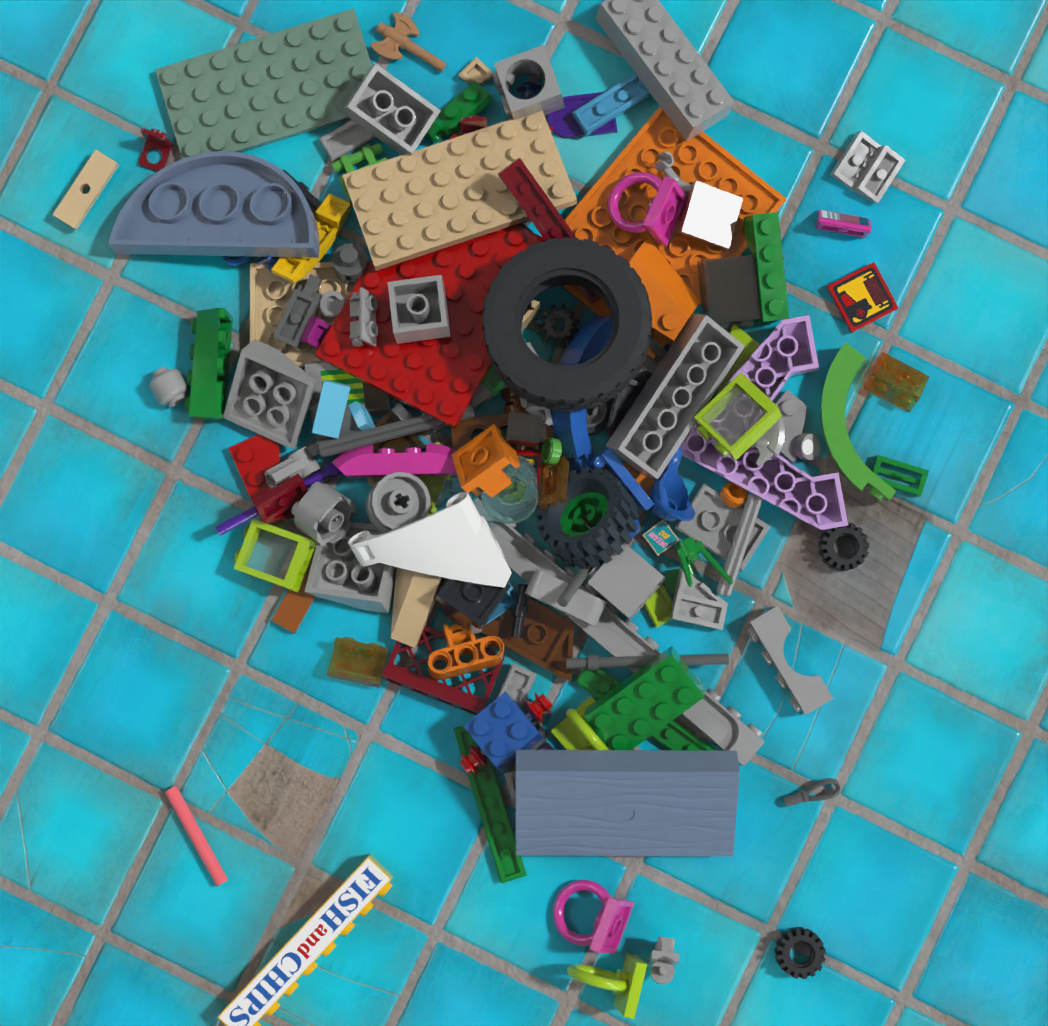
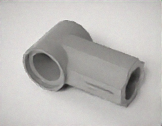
(297, 463)

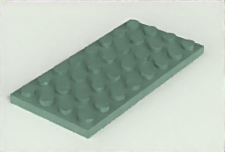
(265, 86)

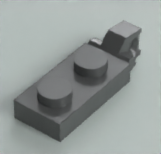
(298, 312)

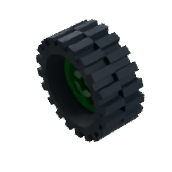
(610, 513)

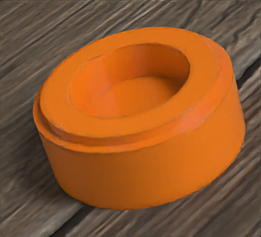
(733, 495)

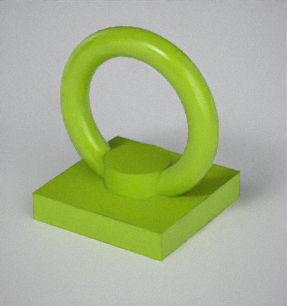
(576, 732)
(624, 983)

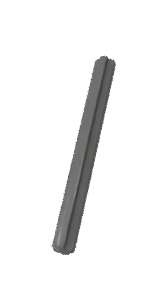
(383, 433)

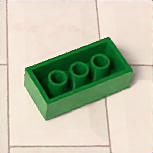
(645, 702)

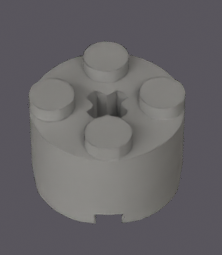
(323, 514)

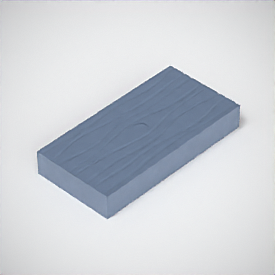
(626, 802)

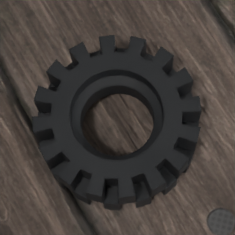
(836, 561)
(816, 953)

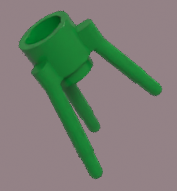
(688, 553)

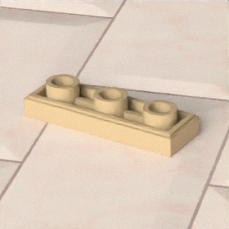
(94, 176)

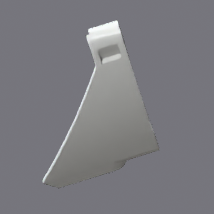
(445, 544)

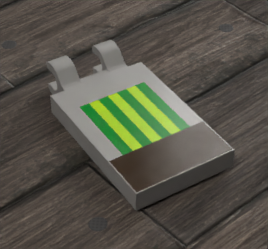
(359, 391)

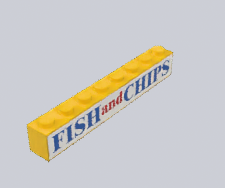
(308, 944)

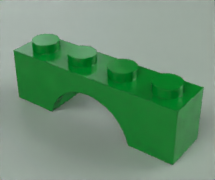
(765, 243)

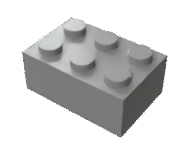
(390, 110)

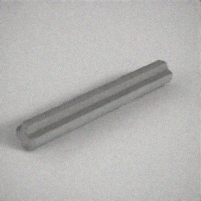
(740, 543)

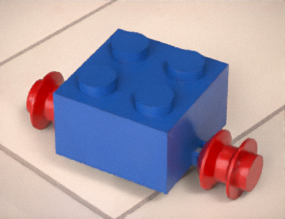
(503, 730)

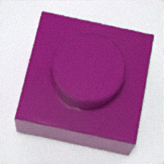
(315, 332)

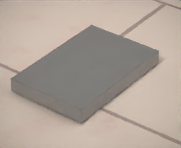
(717, 524)

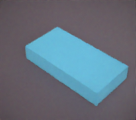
(331, 409)

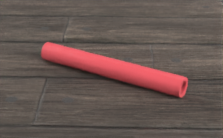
(196, 836)

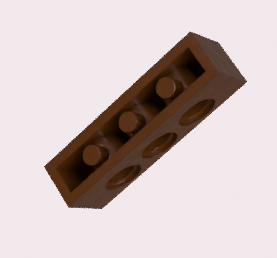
(466, 428)

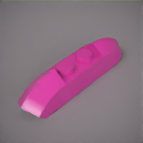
(367, 464)

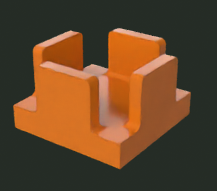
(481, 463)

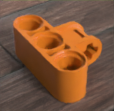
(463, 641)

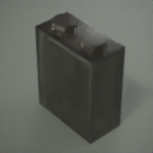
(729, 290)

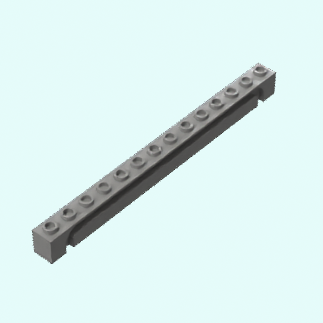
(621, 640)

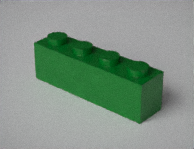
(210, 364)

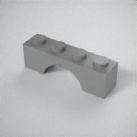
(805, 691)

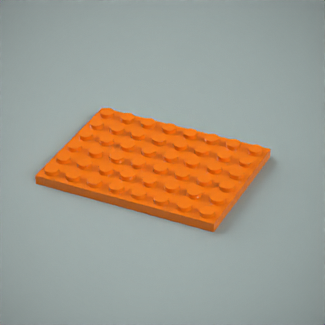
(694, 160)

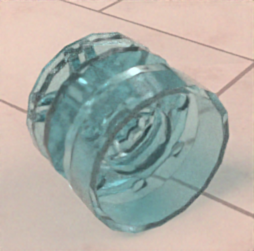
(515, 501)

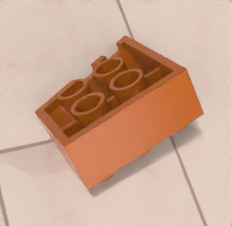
(668, 294)

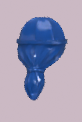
(671, 494)

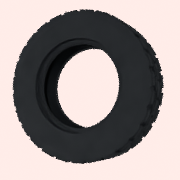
(556, 264)

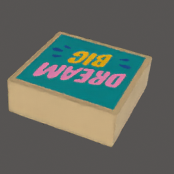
(660, 537)

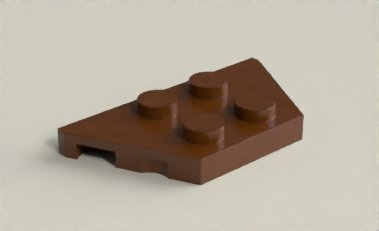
(544, 640)

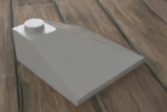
(269, 394)
(341, 578)

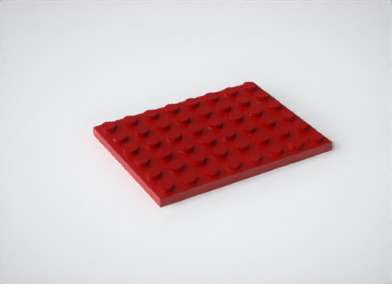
(433, 373)

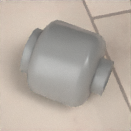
(168, 387)

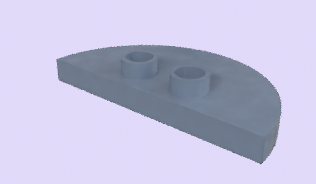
(217, 208)

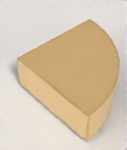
(477, 72)

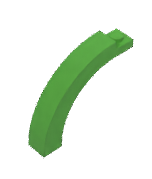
(834, 395)

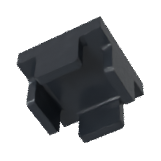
(470, 602)

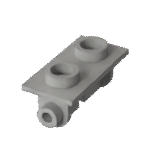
(363, 306)

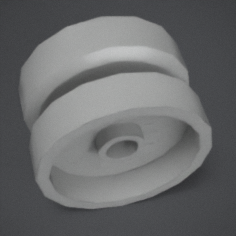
(397, 487)

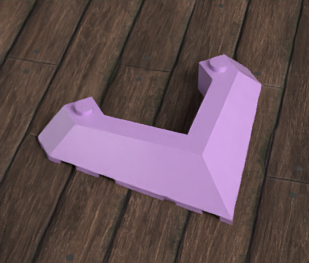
(812, 499)

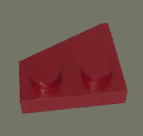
(278, 501)

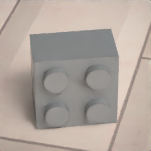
(419, 309)

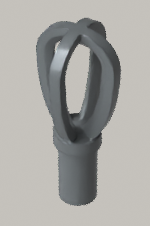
(804, 796)

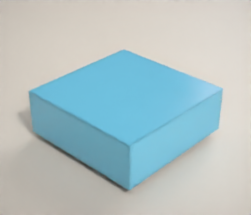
(361, 416)

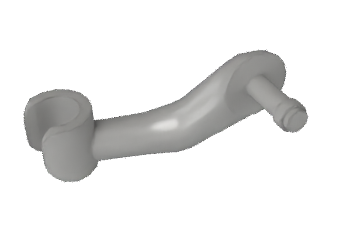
(665, 164)

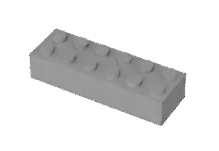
(666, 63)
(675, 395)

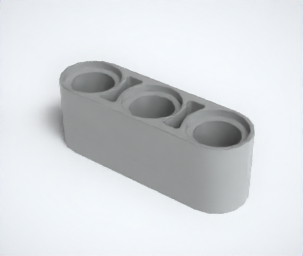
(581, 606)

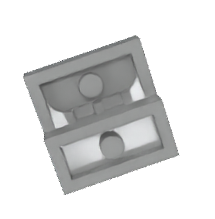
(867, 167)

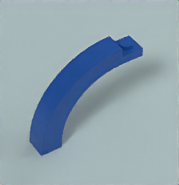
(571, 426)

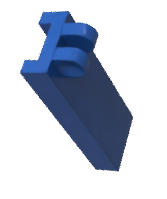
(617, 469)

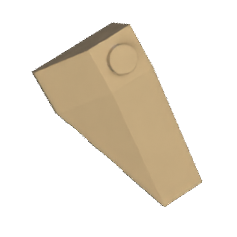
(413, 604)

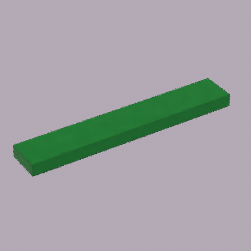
(671, 735)
(493, 813)

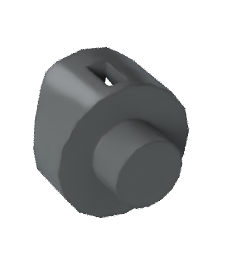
(349, 262)

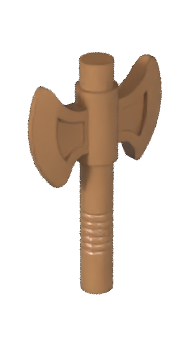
(398, 37)

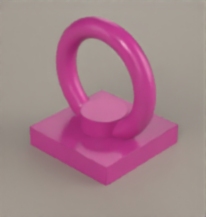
(662, 211)
(608, 924)

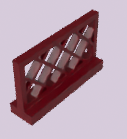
(434, 689)

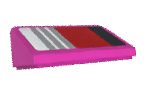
(843, 223)

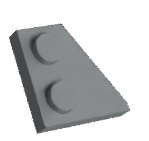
(793, 417)
(697, 604)

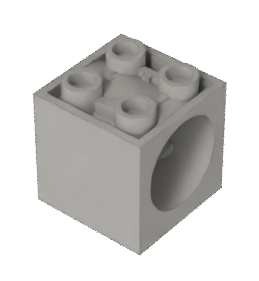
(529, 62)
(626, 581)

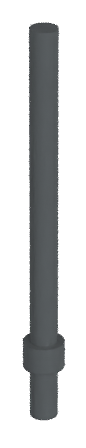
(594, 662)

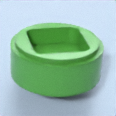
(551, 451)

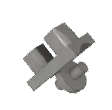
(663, 960)

